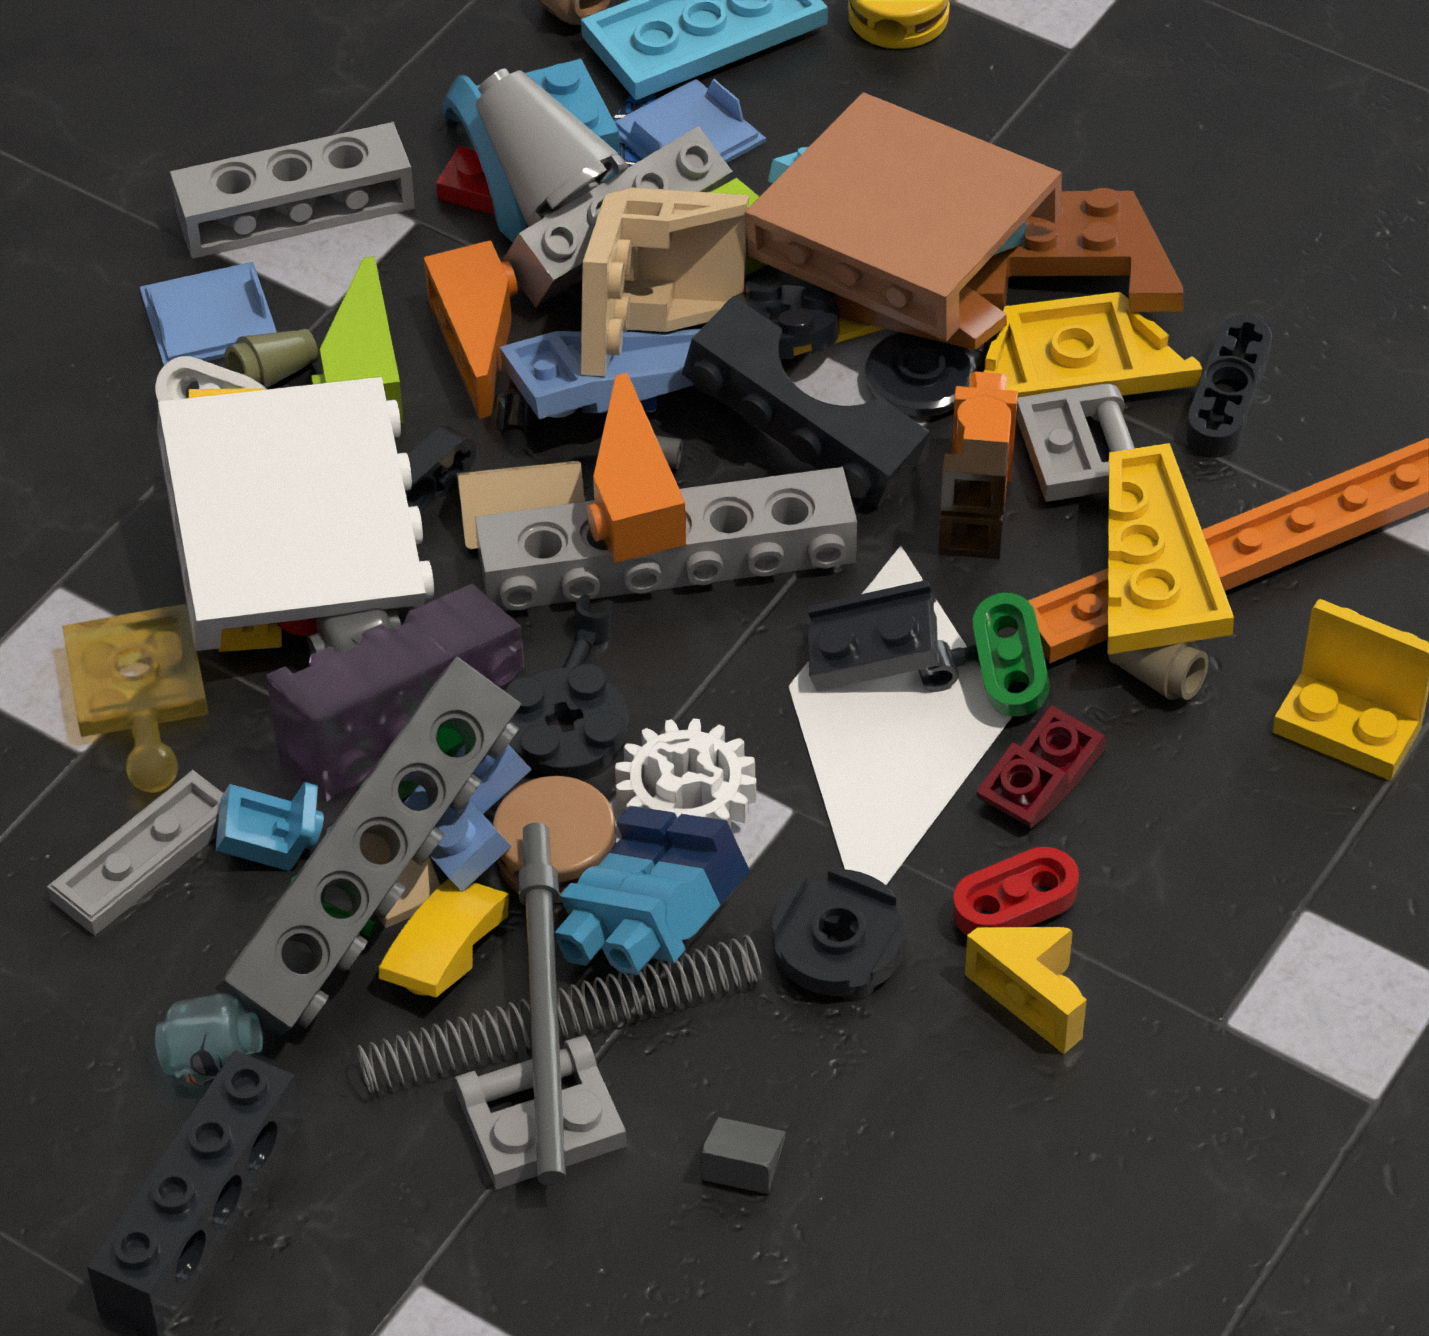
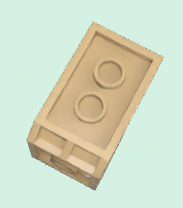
(658, 265)

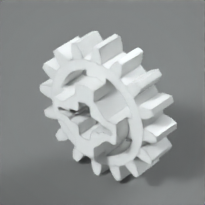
(687, 773)

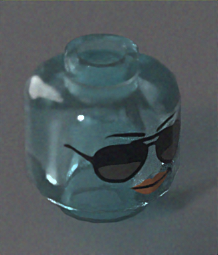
(203, 1035)

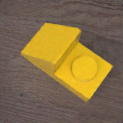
(1024, 975)

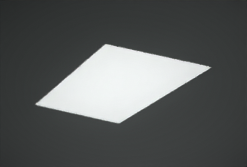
(892, 748)

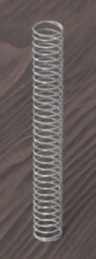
(746, 963)

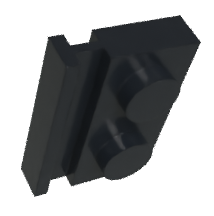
(872, 635)

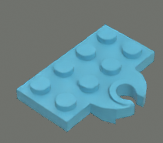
(671, 41)

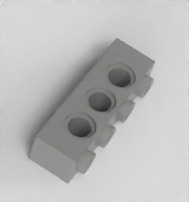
(292, 190)
(552, 251)

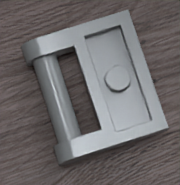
(1062, 441)
(509, 1135)

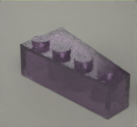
(353, 703)

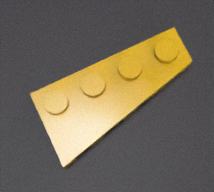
(1158, 559)

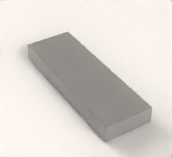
(139, 854)

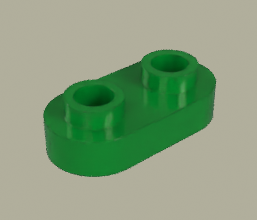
(1011, 658)

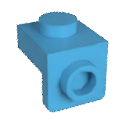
(267, 826)

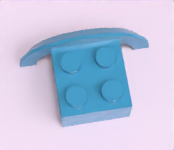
(569, 86)

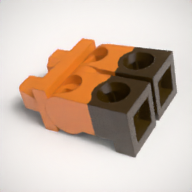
(978, 468)

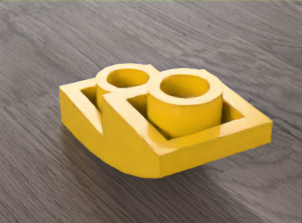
(440, 937)

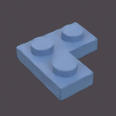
(469, 838)

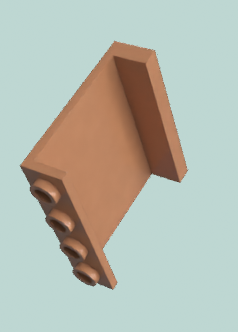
(897, 212)

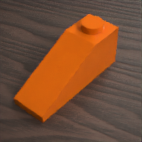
(472, 306)
(634, 490)

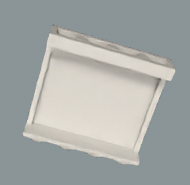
(290, 505)

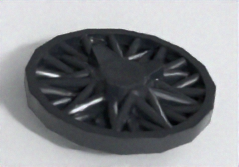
(918, 373)

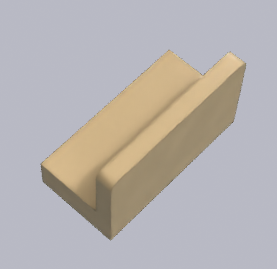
(516, 490)

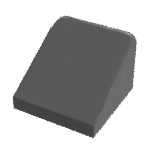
(741, 1155)

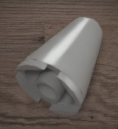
(542, 145)

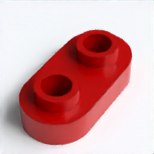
(1011, 891)

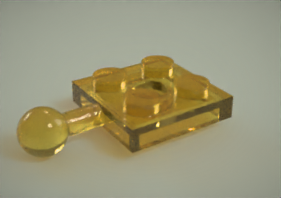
(116, 702)

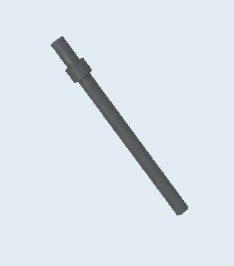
(539, 891)

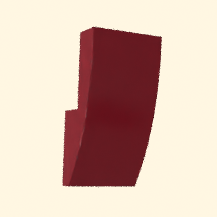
(1043, 769)

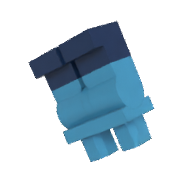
(650, 889)

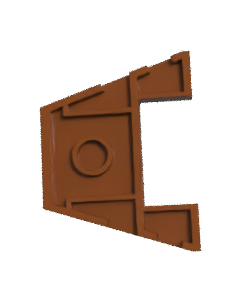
(1095, 236)

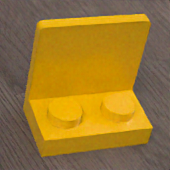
(1357, 691)

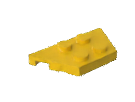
(1085, 345)

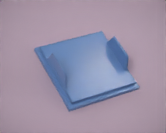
(682, 110)
(206, 312)

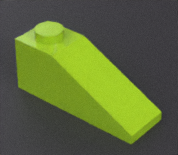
(360, 337)

